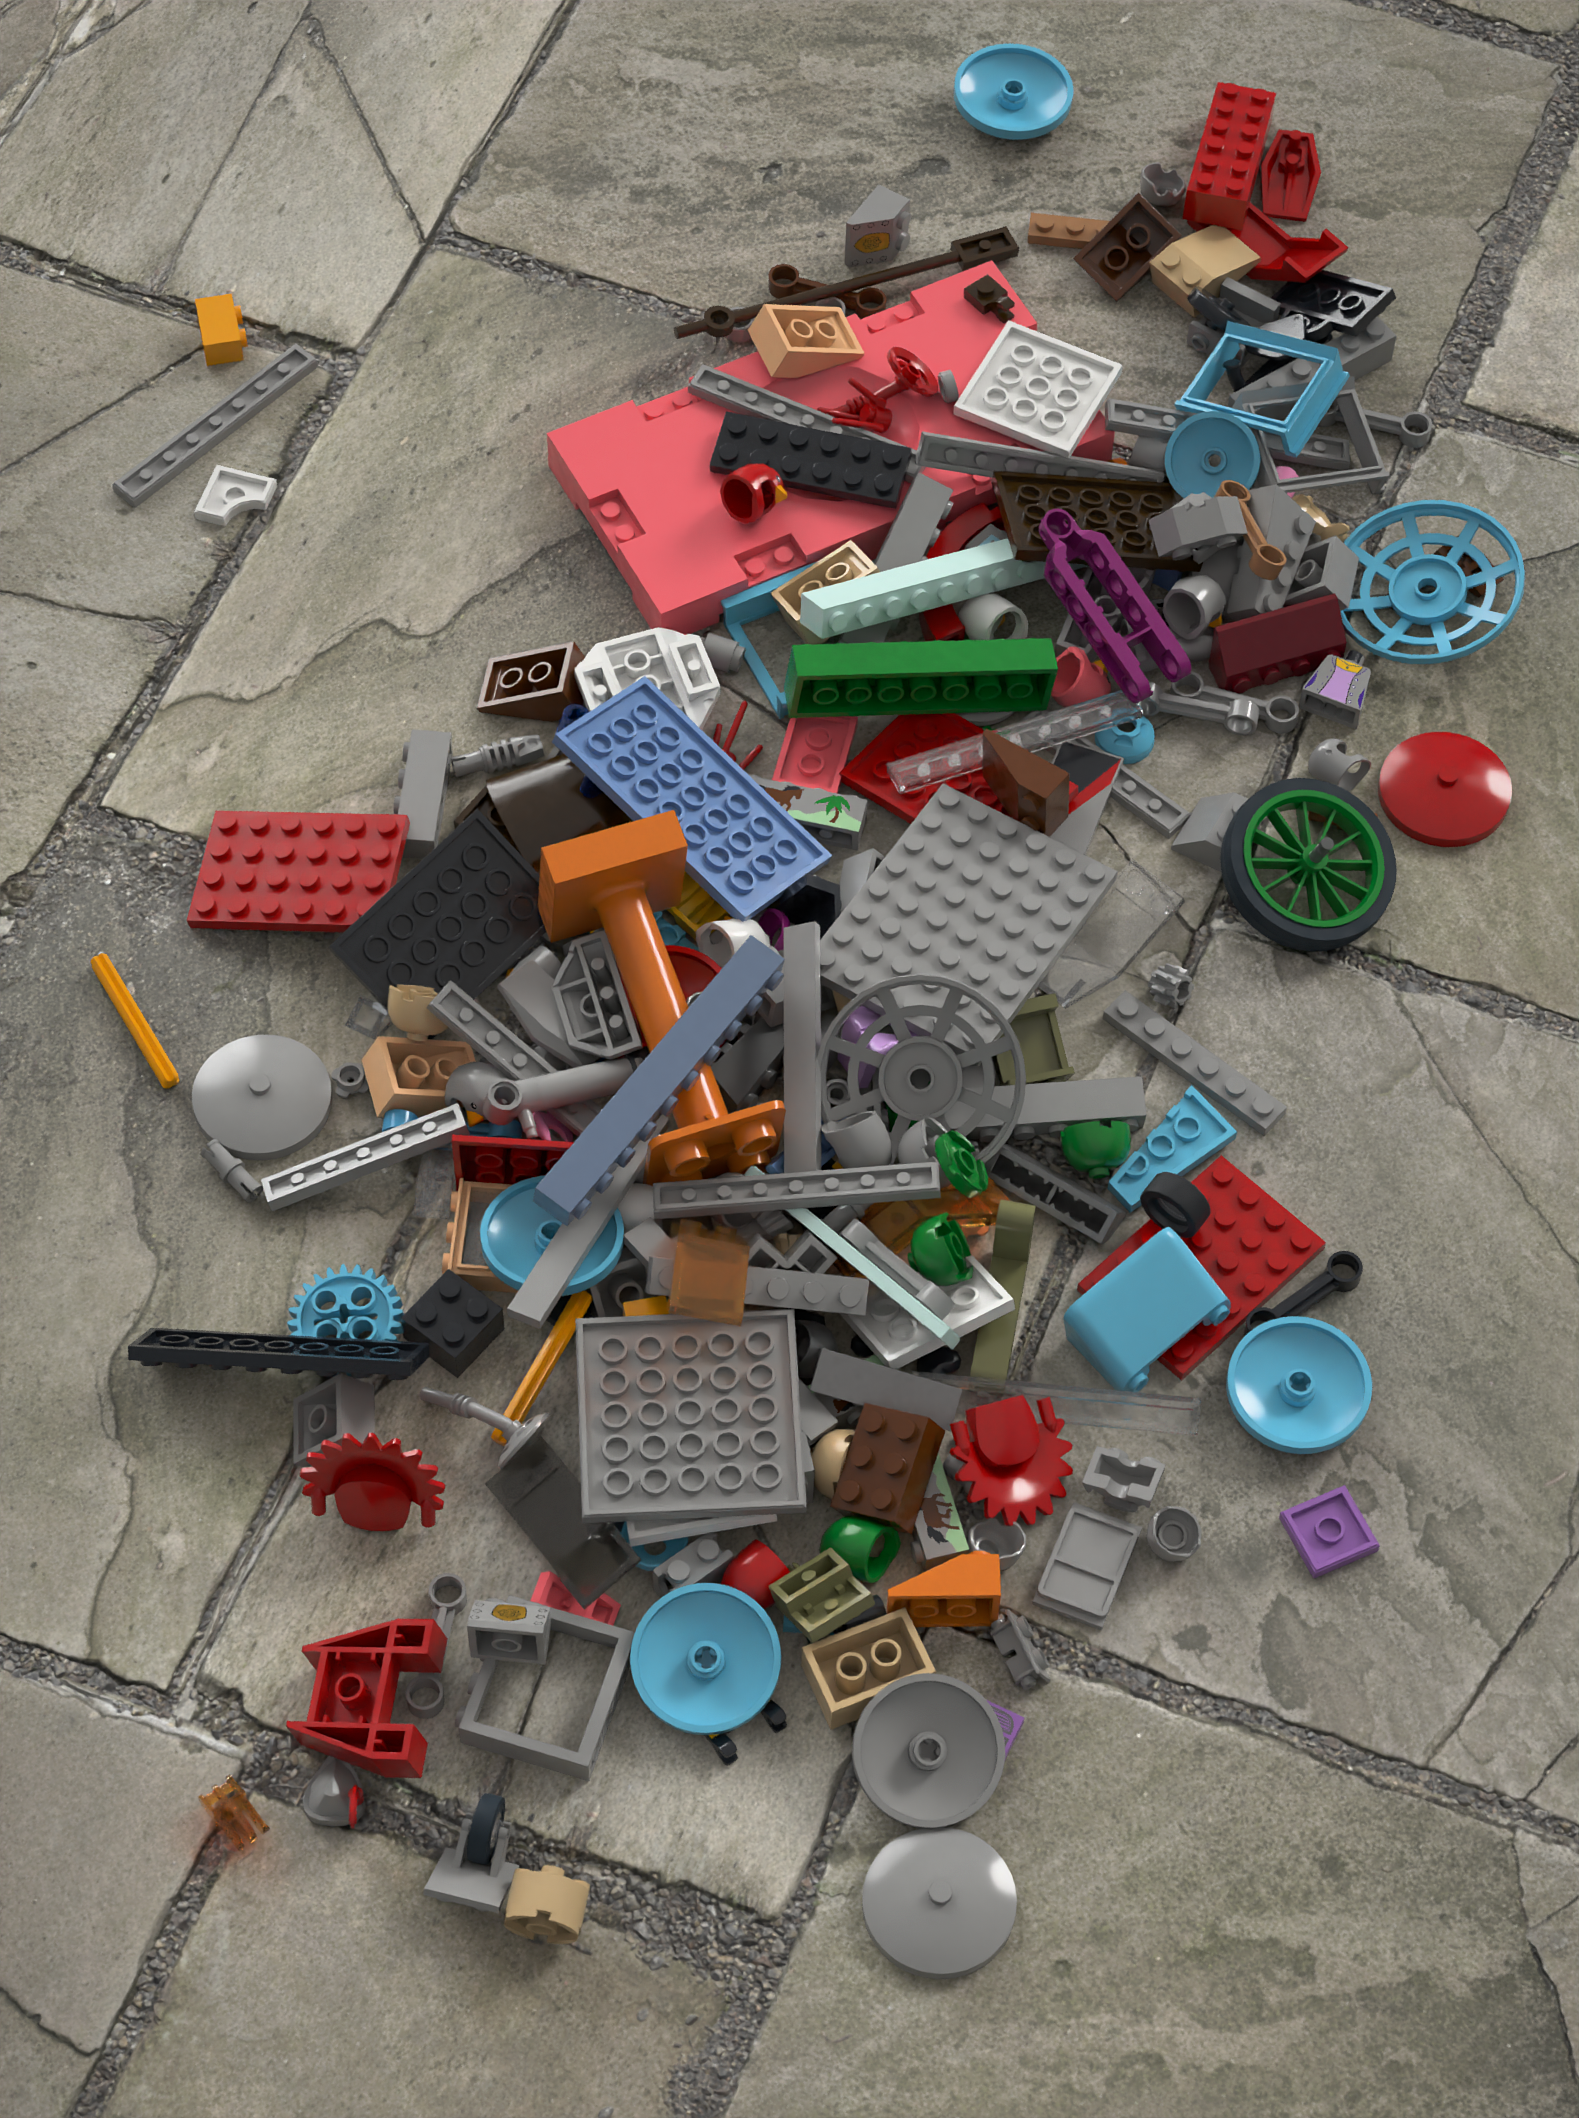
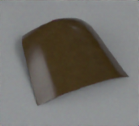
(546, 806)

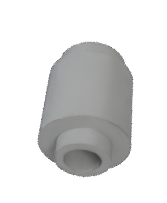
(723, 652)

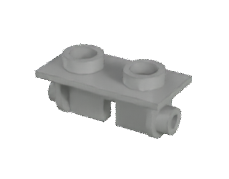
(1014, 1636)

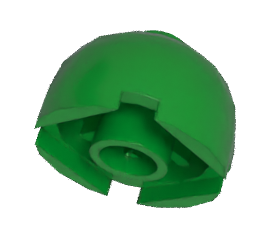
(1096, 1147)
(940, 1251)

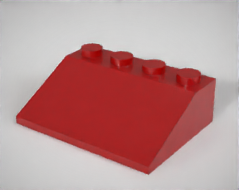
(503, 1158)

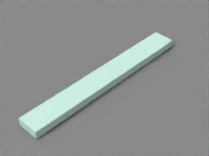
(871, 1272)

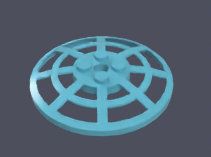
(1434, 571)

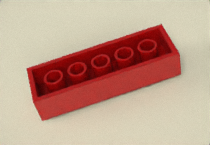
(1229, 156)

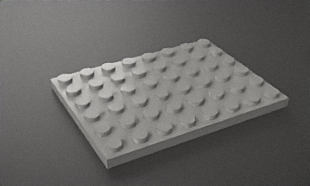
(964, 902)

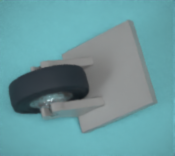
(467, 1873)

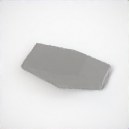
(534, 1005)

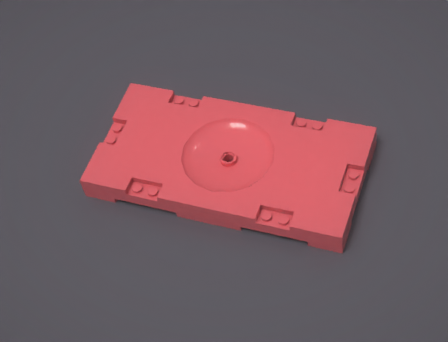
(660, 509)

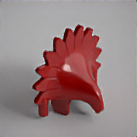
(1012, 1458)
(372, 1483)

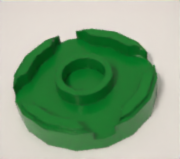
(960, 1165)

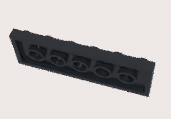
(814, 459)

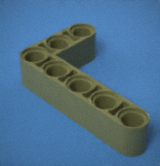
(1009, 1269)

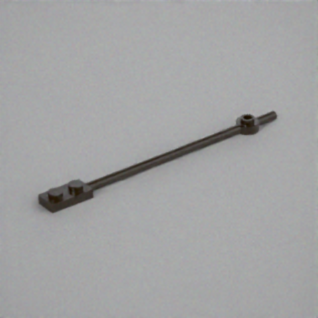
(967, 252)

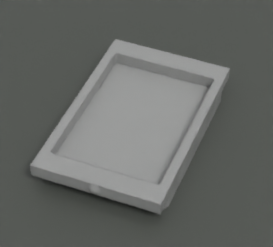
(1087, 1566)

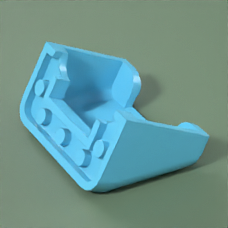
(1143, 1310)

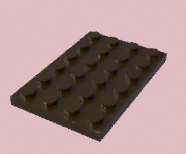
(1102, 505)

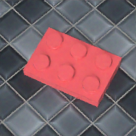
(816, 751)

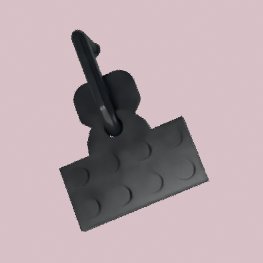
(1312, 312)

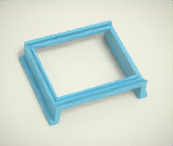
(1309, 408)
(750, 606)

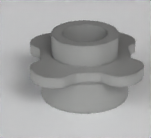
(346, 1072)

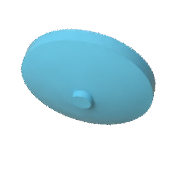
(1013, 91)
(519, 1230)
(1299, 1385)
(705, 1659)

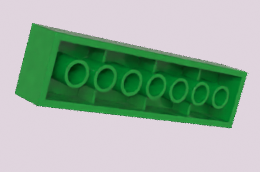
(920, 677)

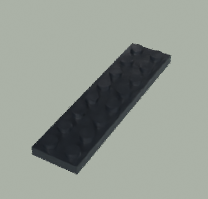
(282, 1352)

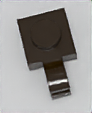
(990, 296)

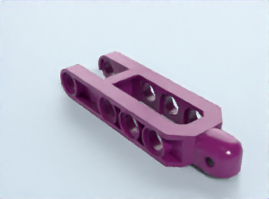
(1070, 542)

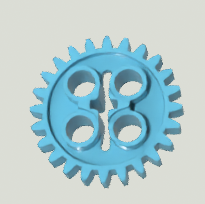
(346, 1291)

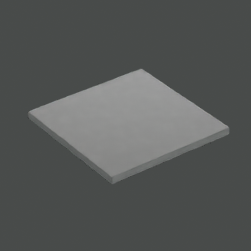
(689, 1417)

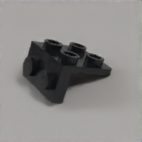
(810, 901)

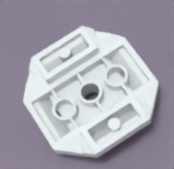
(666, 657)

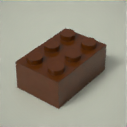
(888, 1467)

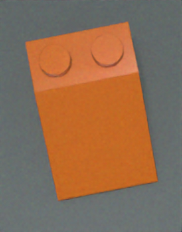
(953, 1593)

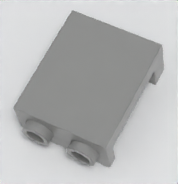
(1248, 303)

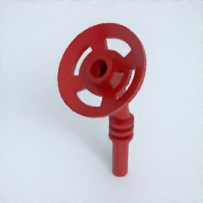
(905, 379)

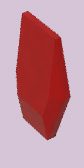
(1290, 176)

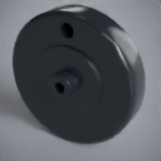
(1214, 309)

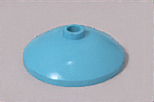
(1205, 436)

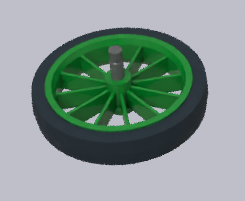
(1308, 864)

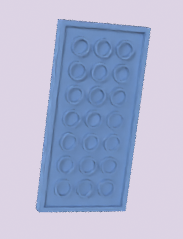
(660, 761)

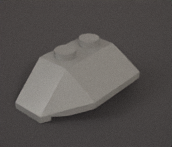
(595, 1000)

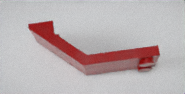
(1281, 255)

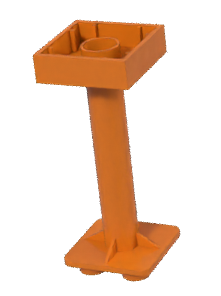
(617, 884)

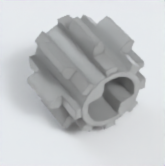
(1171, 985)

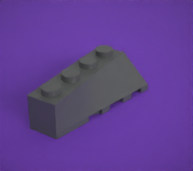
(749, 1064)

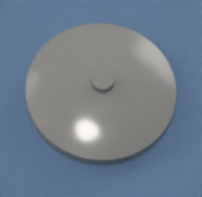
(262, 1097)
(928, 1750)
(939, 1902)

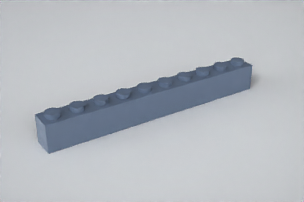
(658, 1081)

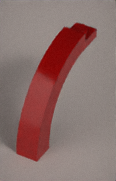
(942, 622)

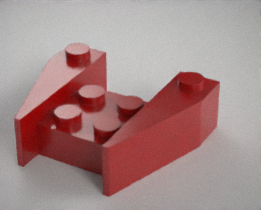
(357, 1695)

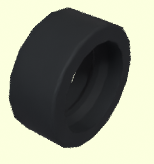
(1175, 1204)

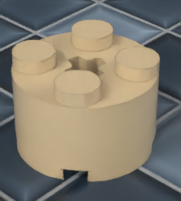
(546, 1905)

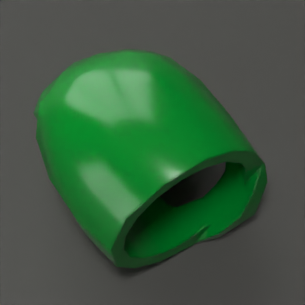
(853, 1540)

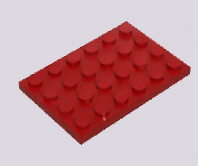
(907, 737)
(295, 869)
(1244, 1245)

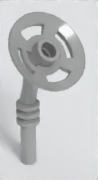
(468, 1407)

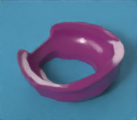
(770, 922)

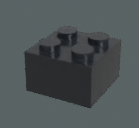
(454, 1322)

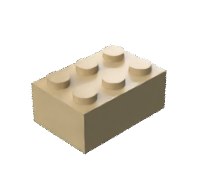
(861, 1662)

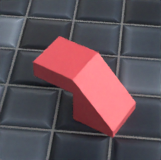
(553, 1593)

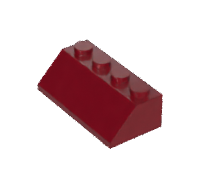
(1277, 644)

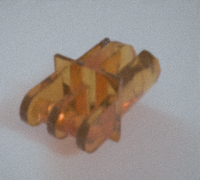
(232, 1810)

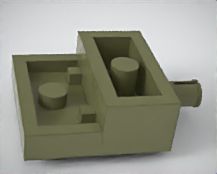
(820, 1595)

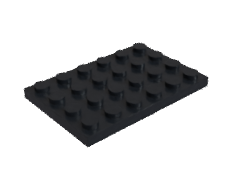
(450, 918)

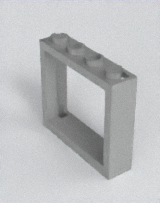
(536, 1752)

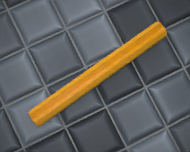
(135, 1021)
(545, 1361)

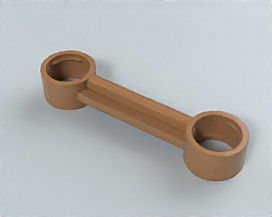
(1266, 559)

